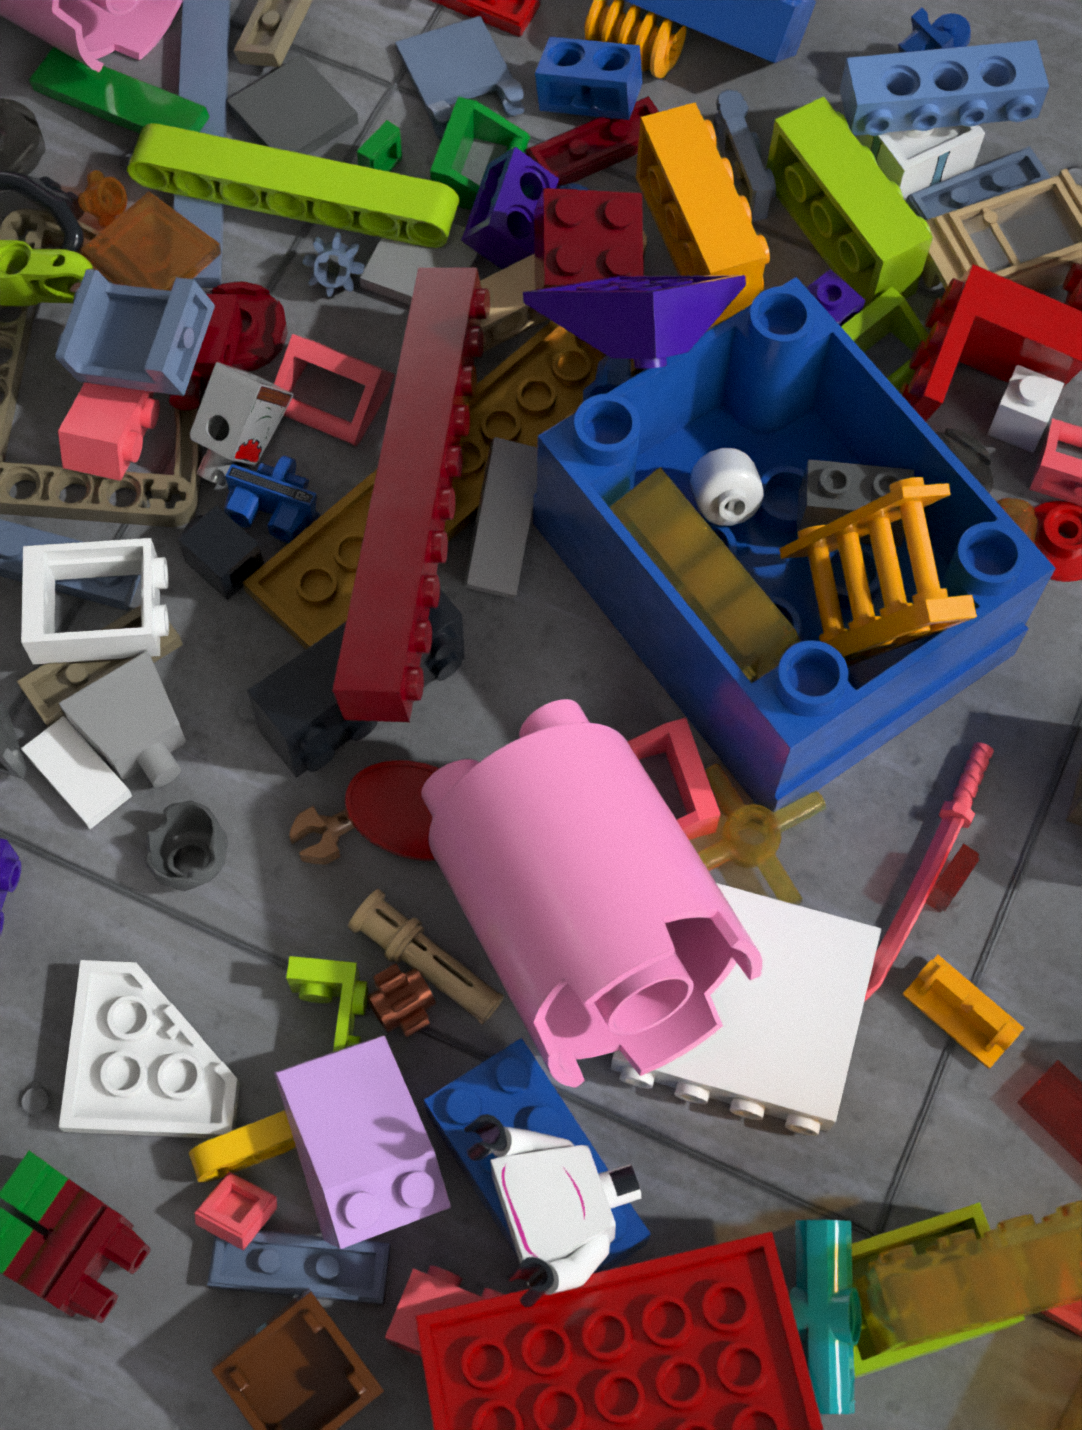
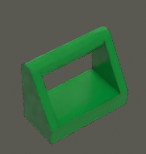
(468, 122)

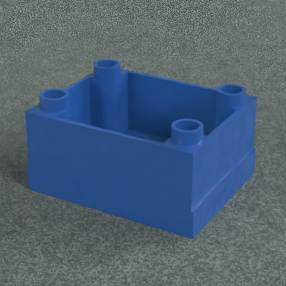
(784, 392)

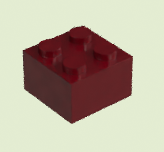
(587, 236)

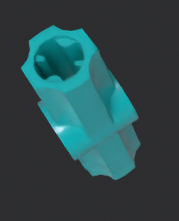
(827, 1311)

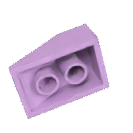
(361, 1143)

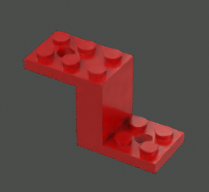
(994, 329)

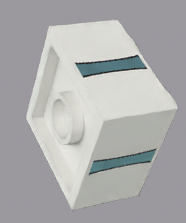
(925, 157)

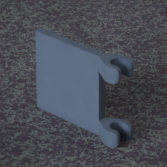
(458, 63)

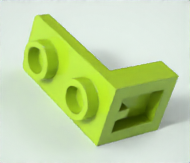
(320, 981)

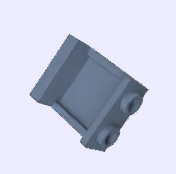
(135, 334)

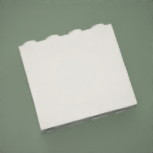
(784, 1032)

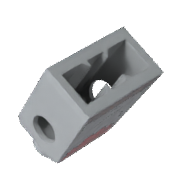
(236, 419)

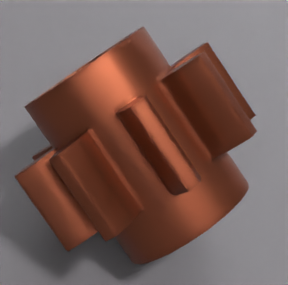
(401, 1000)

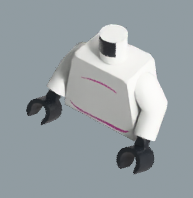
(552, 1204)

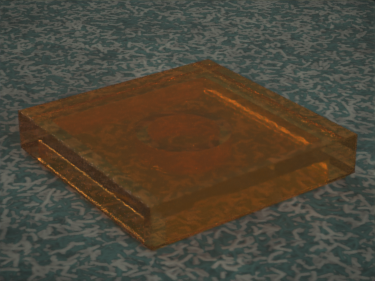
(150, 247)

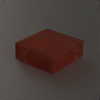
(953, 878)

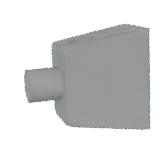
(129, 721)

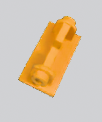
(963, 1011)

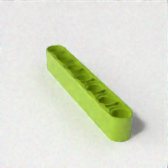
(293, 185)

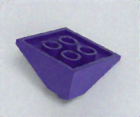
(639, 314)

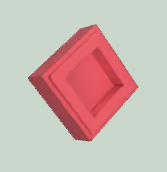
(236, 1210)

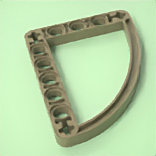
(53, 479)

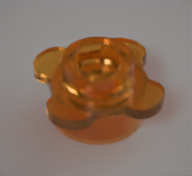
(103, 198)

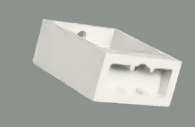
(88, 560)

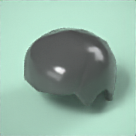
(186, 847)

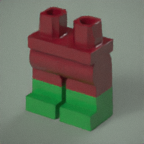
(79, 1241)

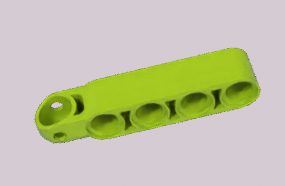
(38, 275)

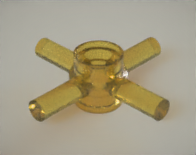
(762, 820)

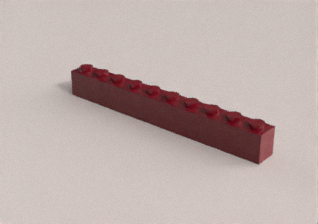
(412, 499)

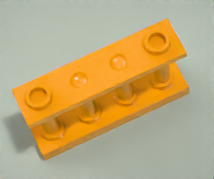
(899, 620)

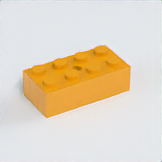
(696, 202)

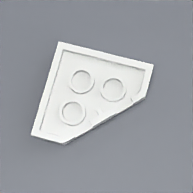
(140, 1062)

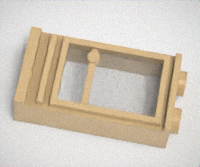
(1020, 235)

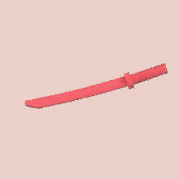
(954, 815)

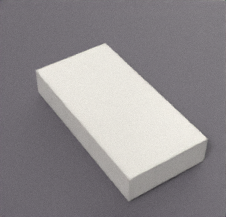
(76, 772)

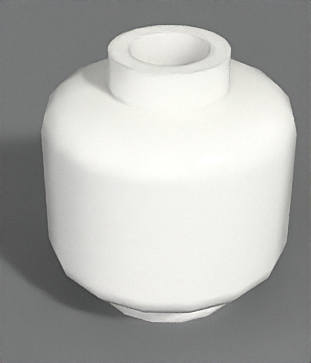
(726, 486)

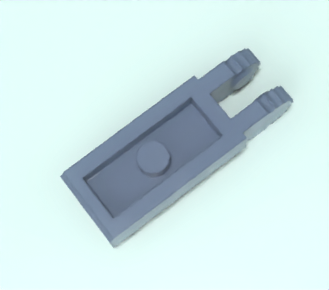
(743, 153)

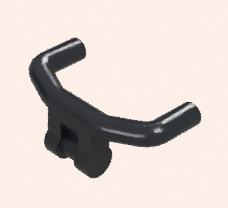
(50, 197)

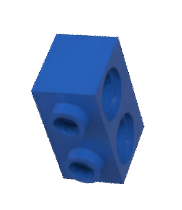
(589, 78)

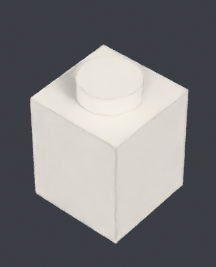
(1025, 408)

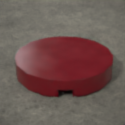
(262, 326)

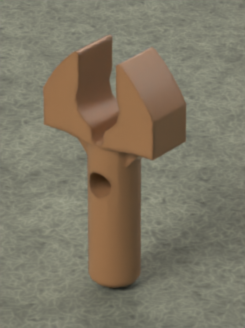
(331, 828)

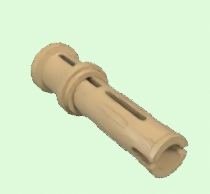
(405, 941)

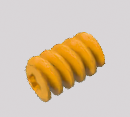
(657, 44)

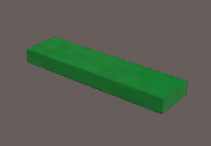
(114, 95)

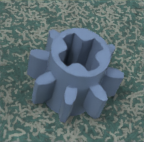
(321, 268)

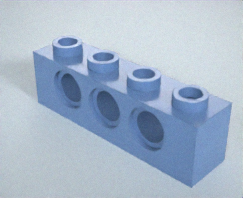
(943, 88)

